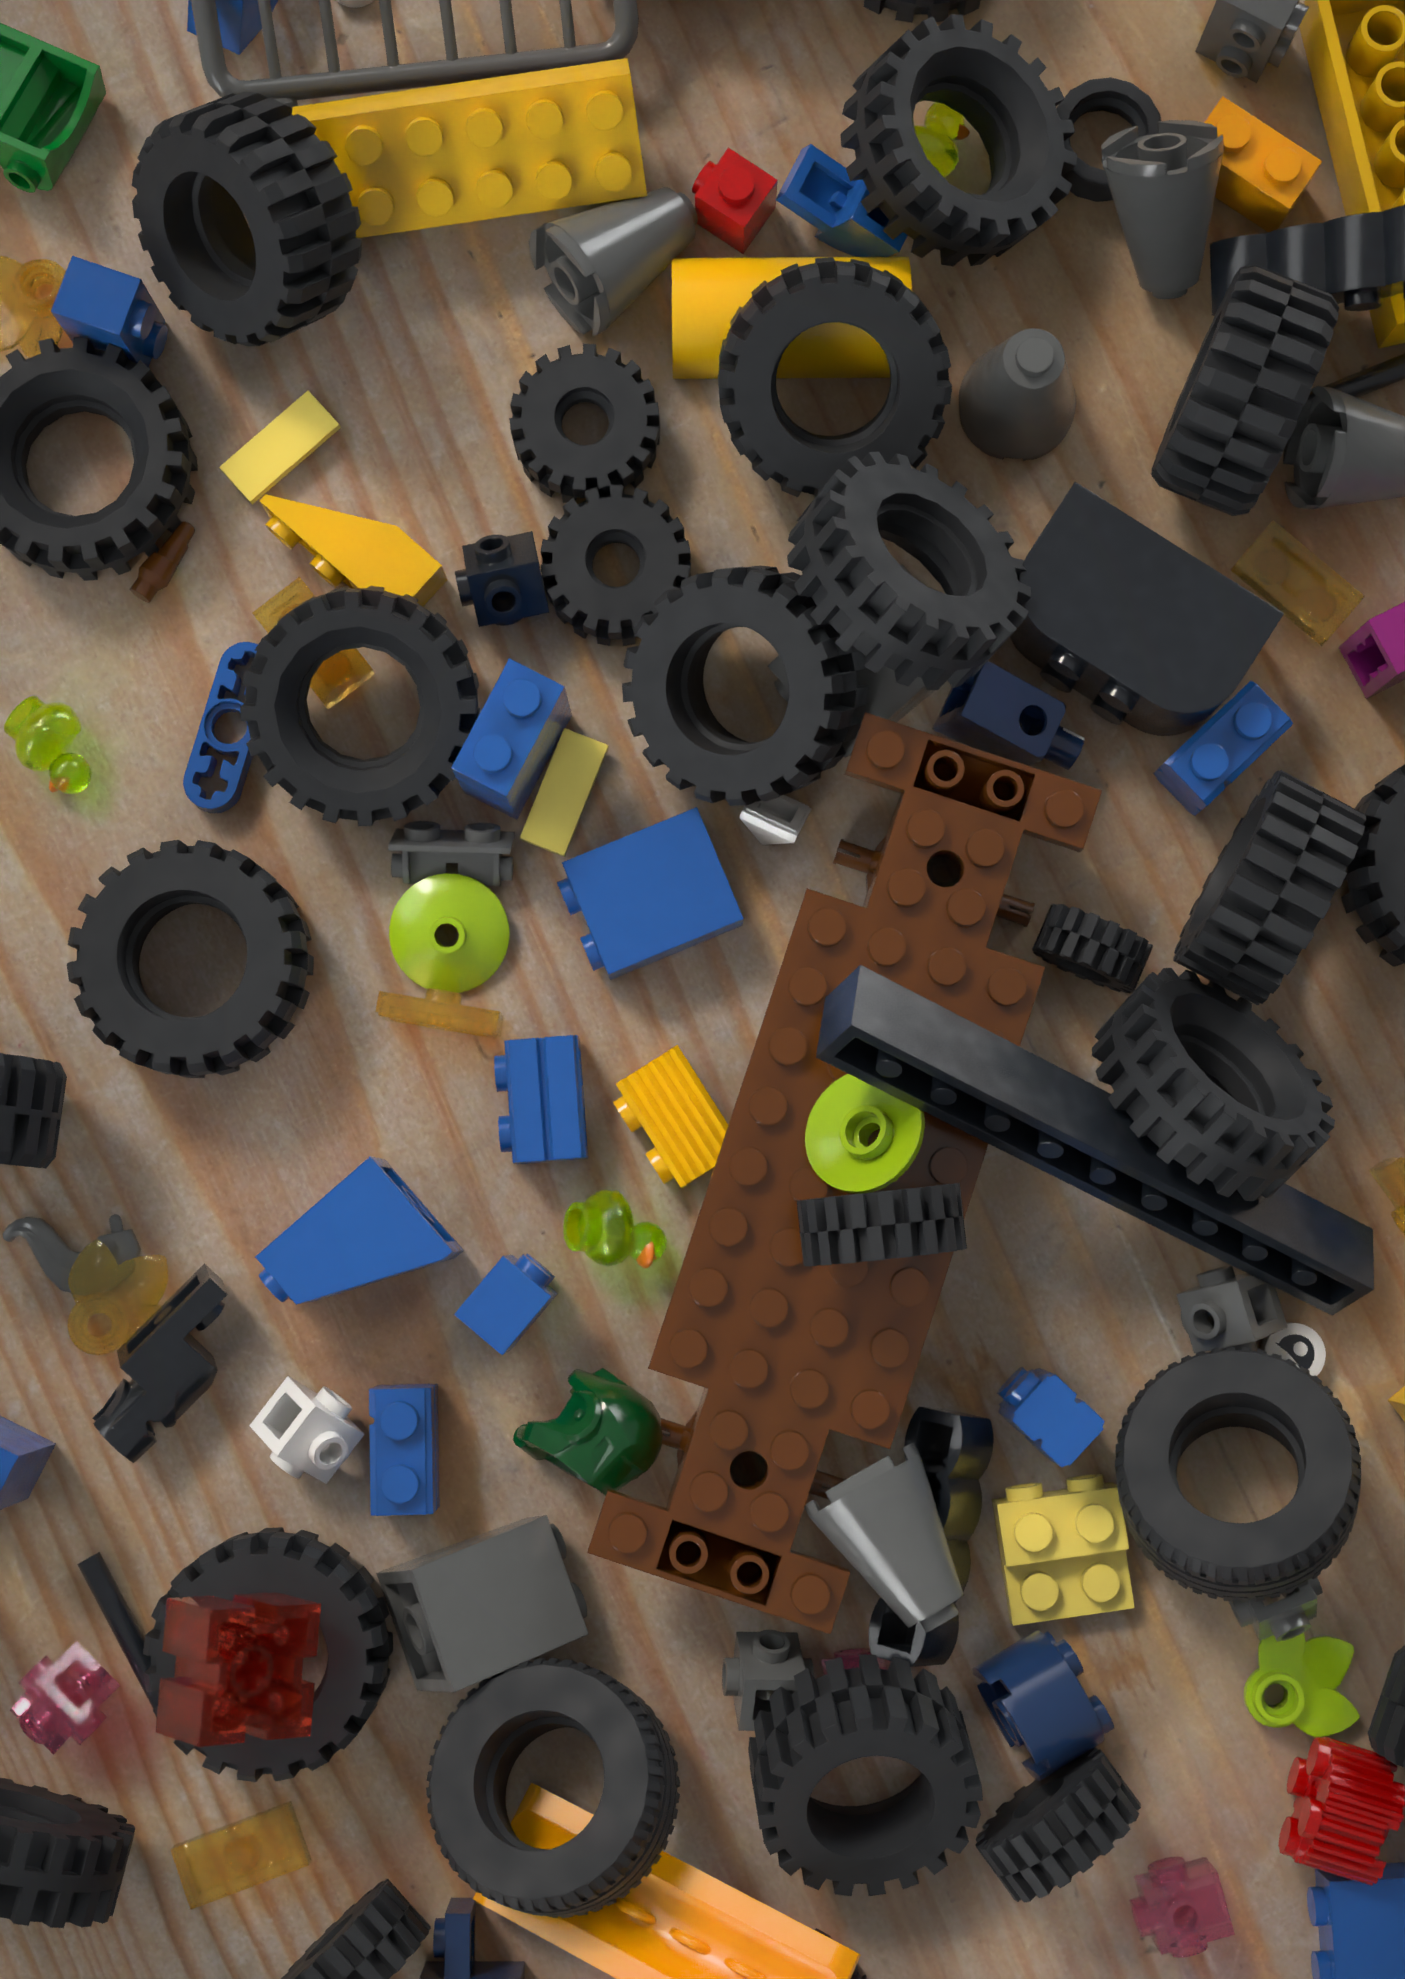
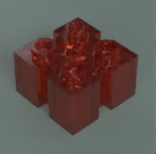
(238, 1668)

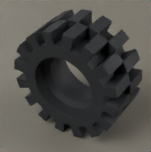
(1092, 948)

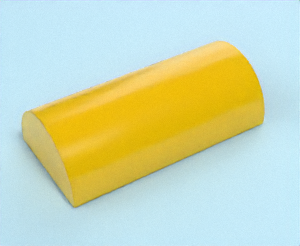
(712, 289)

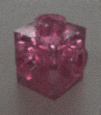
(64, 1698)
(1181, 1906)

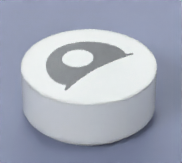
(1299, 1345)

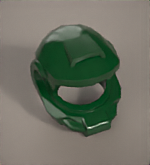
(602, 1434)

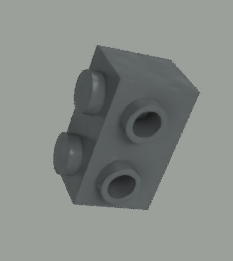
(1250, 34)

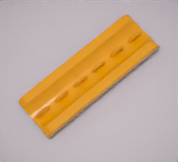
(674, 1920)

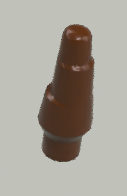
(160, 566)

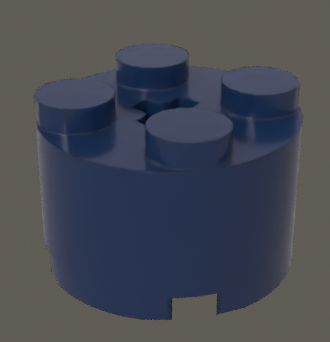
(1041, 1702)

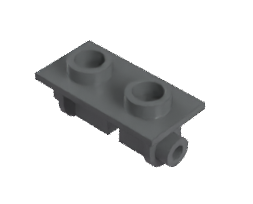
(429, 849)

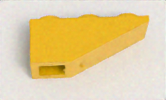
(355, 549)

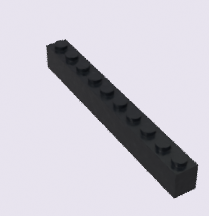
(1078, 1136)

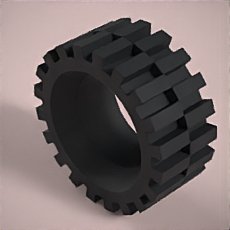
(1270, 888)
(856, 1717)

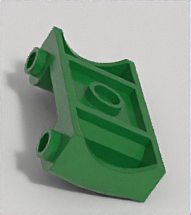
(43, 108)

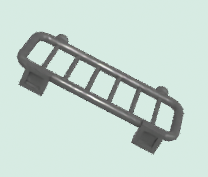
(403, 76)

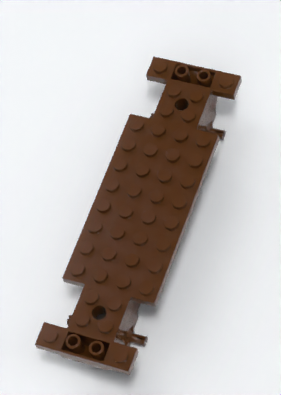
(833, 1344)

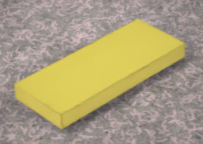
(280, 447)
(564, 792)

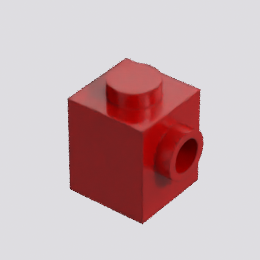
(734, 199)

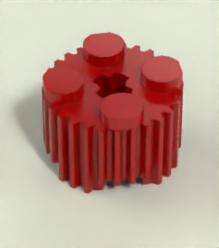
(1342, 1810)

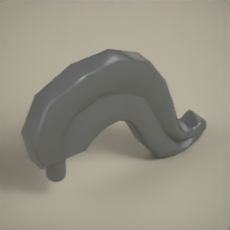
(57, 1257)

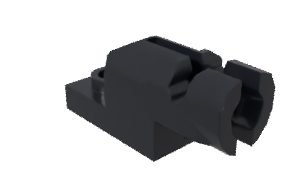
(165, 1367)

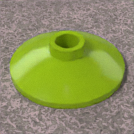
(474, 913)
(840, 1134)

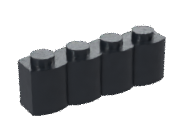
(1348, 257)
(954, 1456)

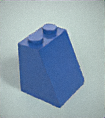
(355, 1237)

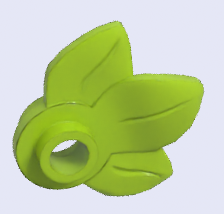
(1309, 1678)

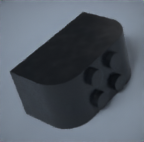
(1135, 619)

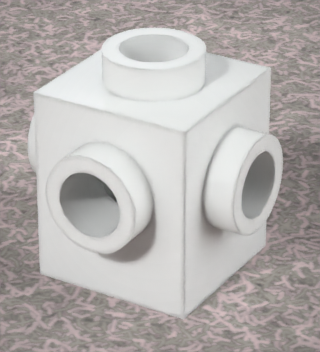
(317, 1437)

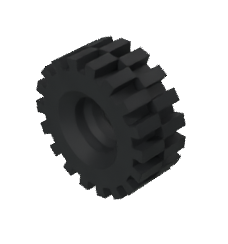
(577, 379)
(588, 527)
(881, 1225)
(1058, 1826)
(367, 1940)

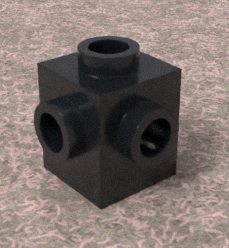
(502, 579)

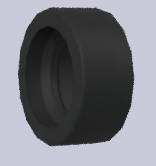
(1110, 96)

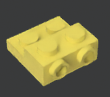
(1063, 1550)

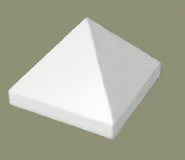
(775, 820)

